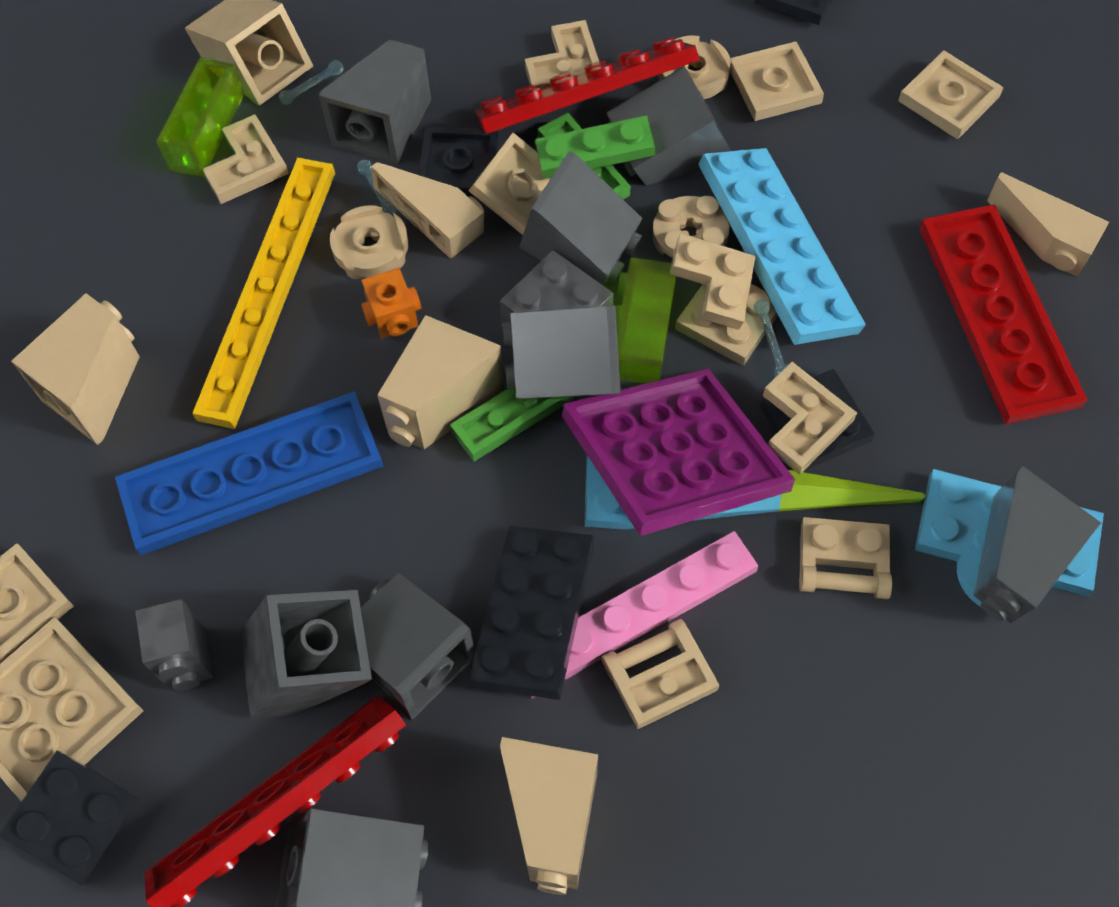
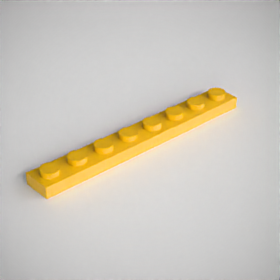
(264, 295)

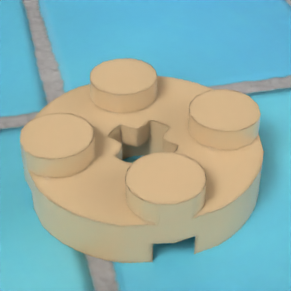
(713, 63)
(689, 211)
(368, 261)

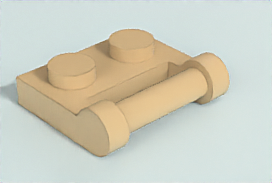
(845, 545)
(667, 685)

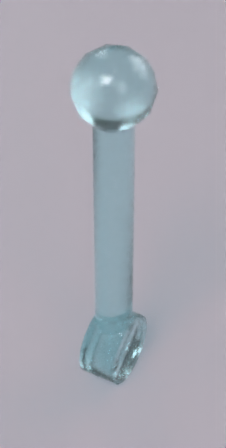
(335, 68)
(364, 169)
(761, 308)

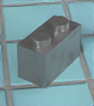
(174, 645)

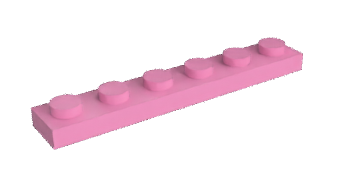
(659, 600)

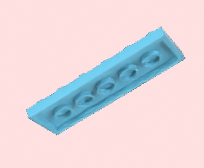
(785, 249)

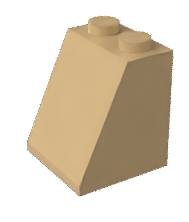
(256, 40)
(82, 365)
(438, 382)
(552, 808)

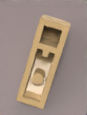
(433, 207)
(1047, 224)

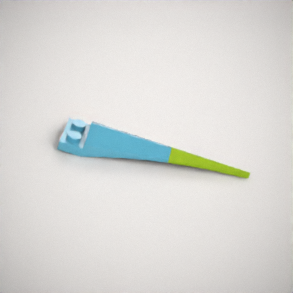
(808, 492)

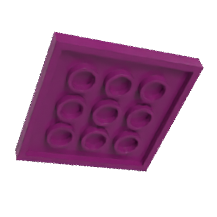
(676, 450)

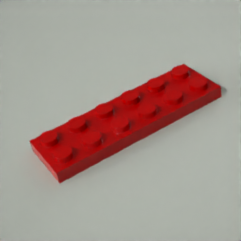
(596, 80)
(1002, 315)
(259, 812)

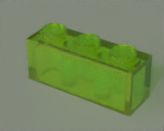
(199, 115)
(643, 319)

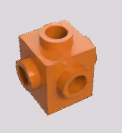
(390, 303)

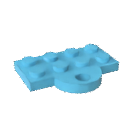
(956, 527)

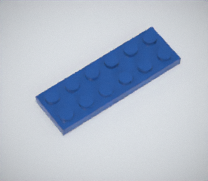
(247, 473)

